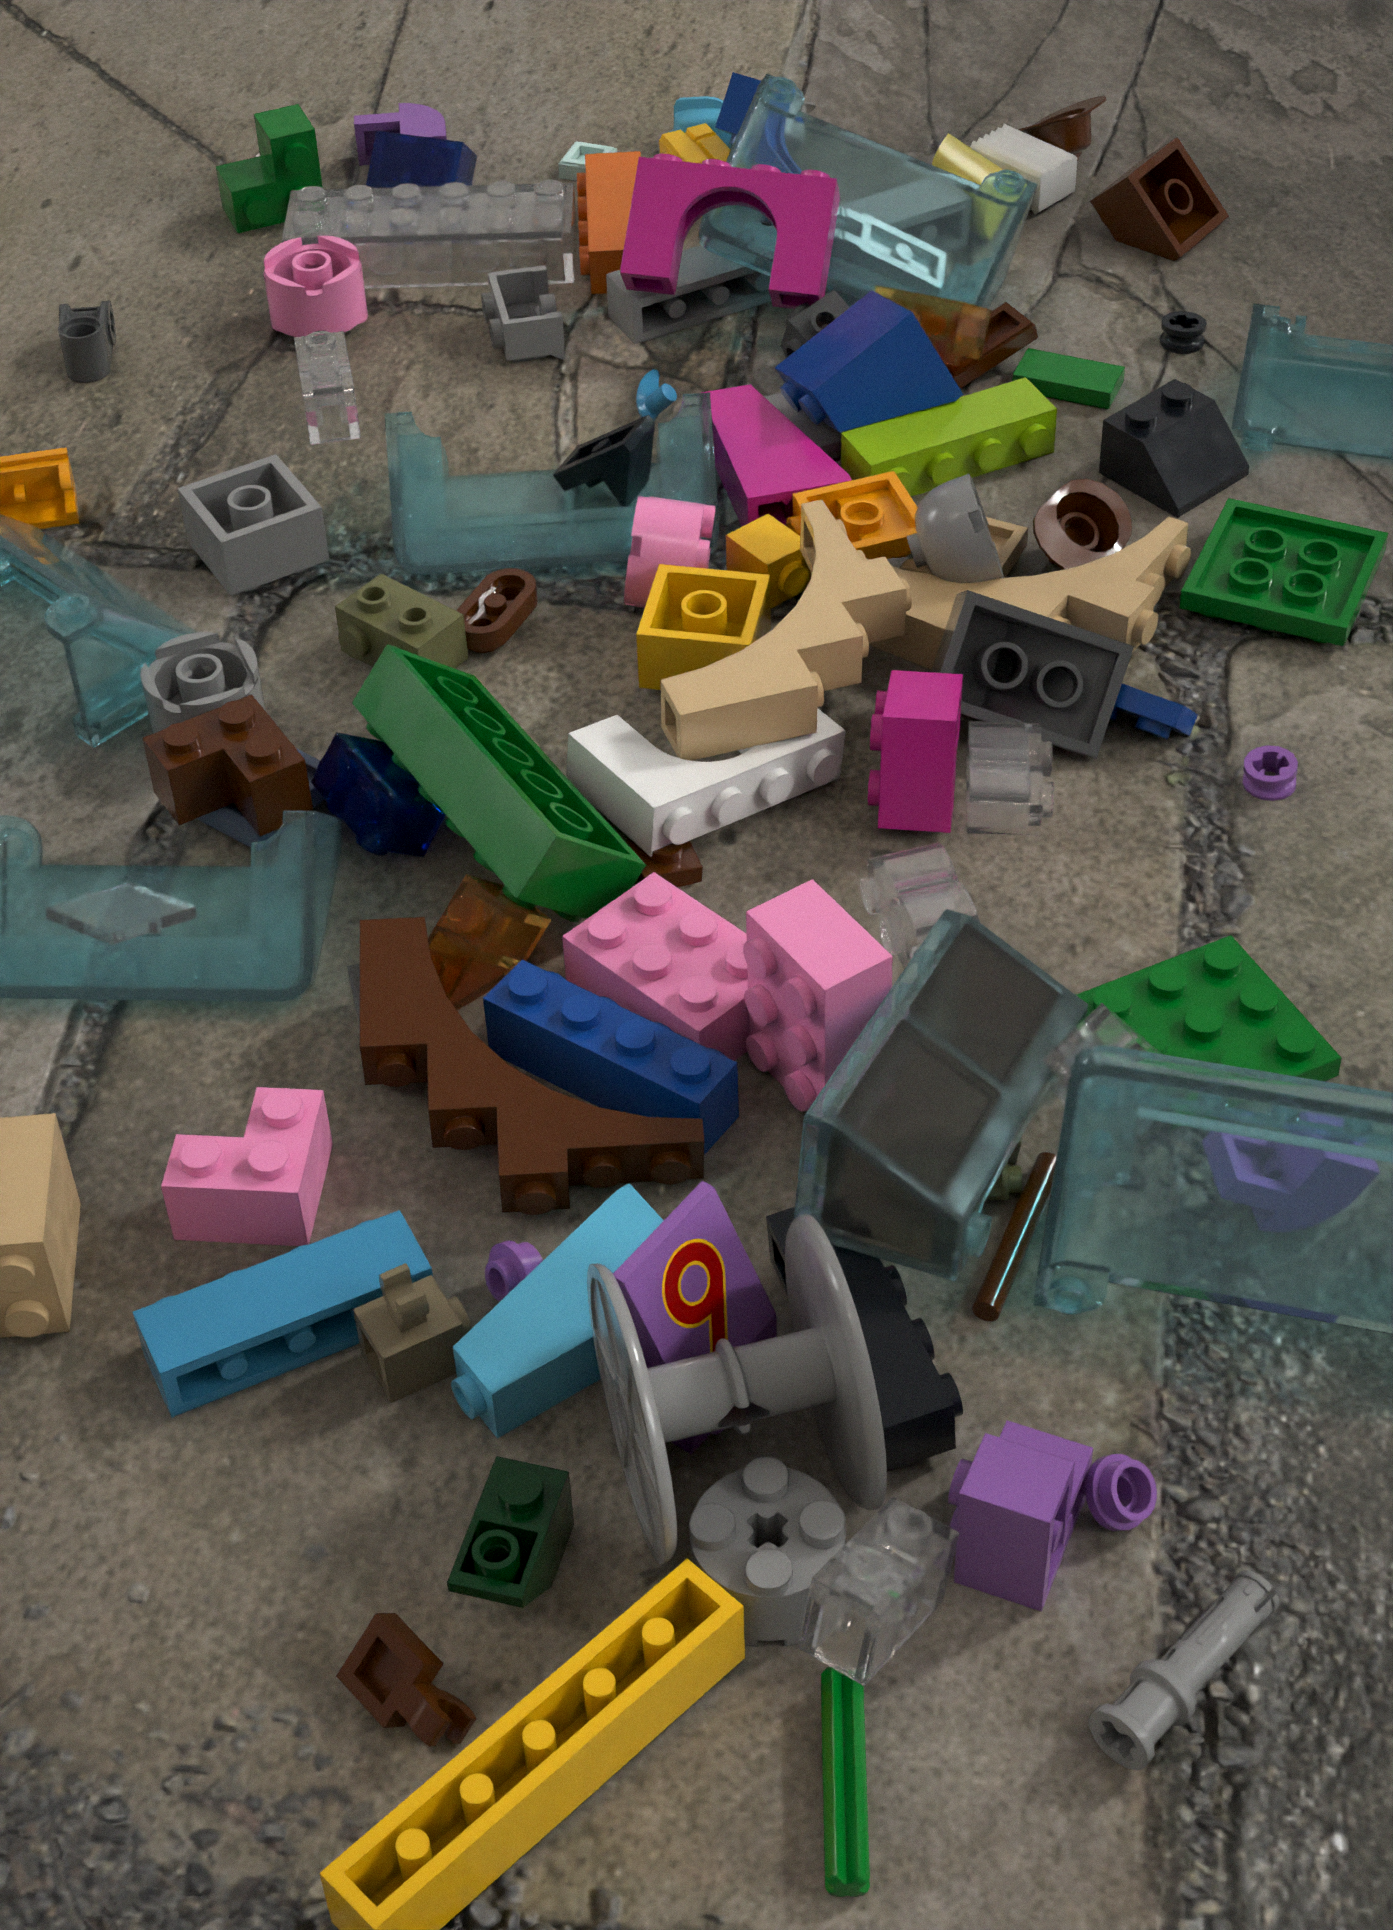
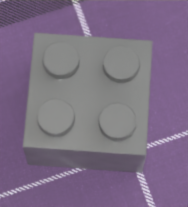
(254, 524)

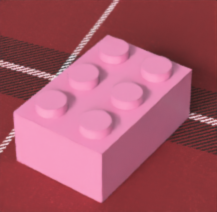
(666, 962)
(809, 987)

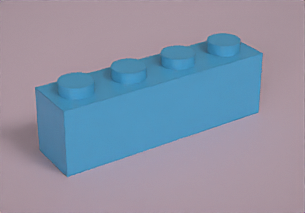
(271, 1313)

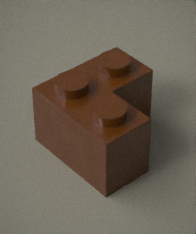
(228, 759)

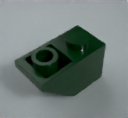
(515, 1534)

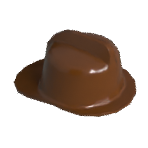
(1067, 127)
(1082, 524)

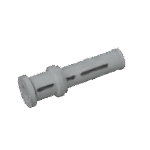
(1166, 1688)

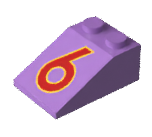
(694, 1287)

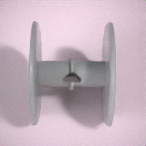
(814, 1367)

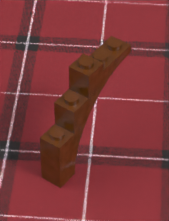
(479, 1099)

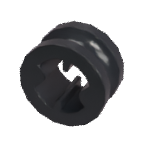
(1182, 332)

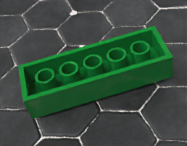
(496, 786)

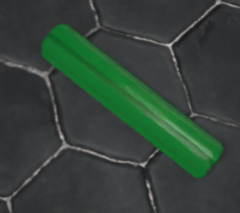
(844, 1786)

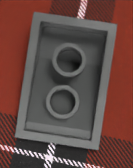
(1032, 671)

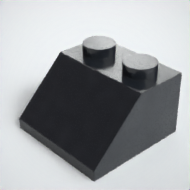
(1171, 449)

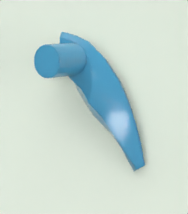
(651, 398)

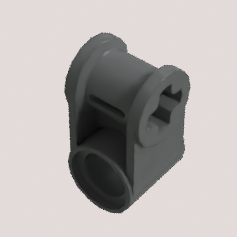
(87, 340)

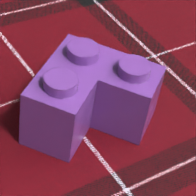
(1017, 1512)

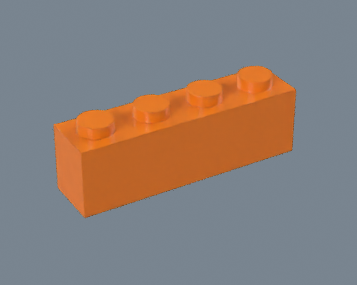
(604, 212)

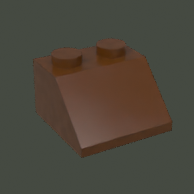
(1161, 204)

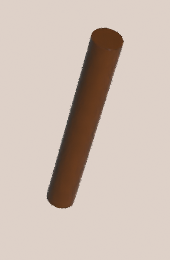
(1015, 1240)

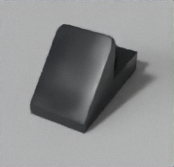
(617, 458)

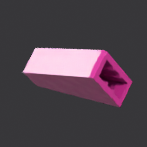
(764, 455)

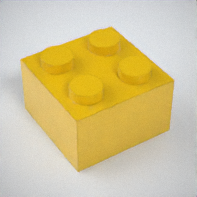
(698, 619)

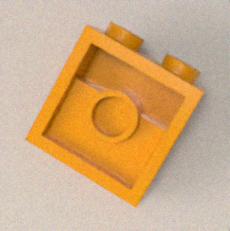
(873, 510)

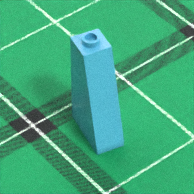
(540, 1335)

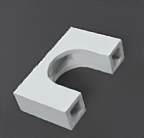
(677, 799)

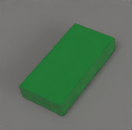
(1071, 377)

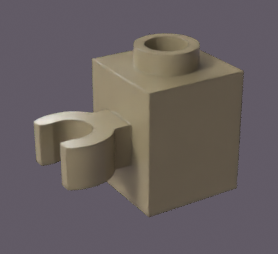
(410, 1333)

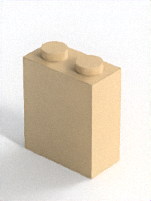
(36, 1227)

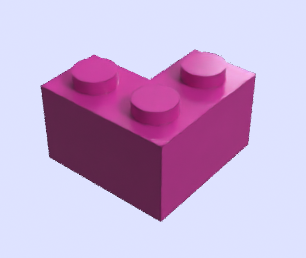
(918, 742)

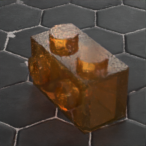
(951, 325)

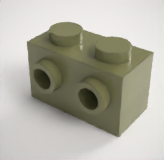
(400, 617)

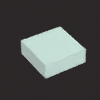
(574, 159)

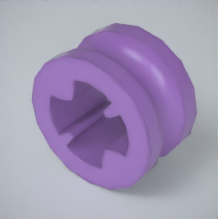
(1272, 760)

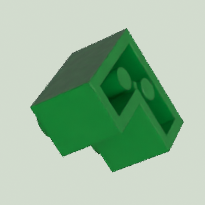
(259, 188)

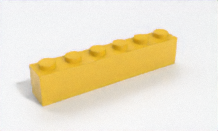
(539, 1759)

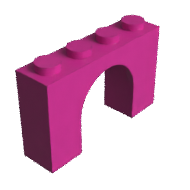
(676, 193)

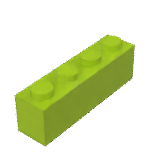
(955, 438)

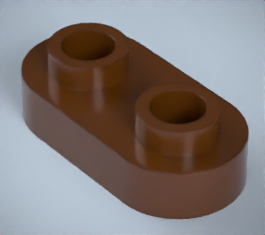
(498, 608)

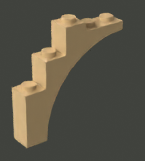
(1103, 596)
(781, 678)

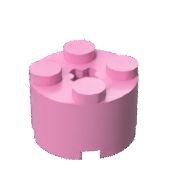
(315, 286)
(667, 535)

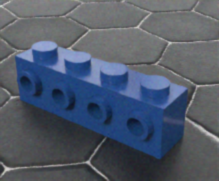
(608, 1052)

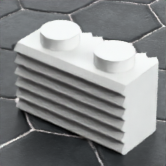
(1034, 160)

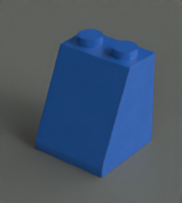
(867, 368)

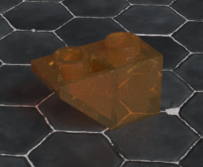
(481, 939)

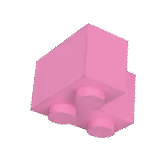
(256, 1184)

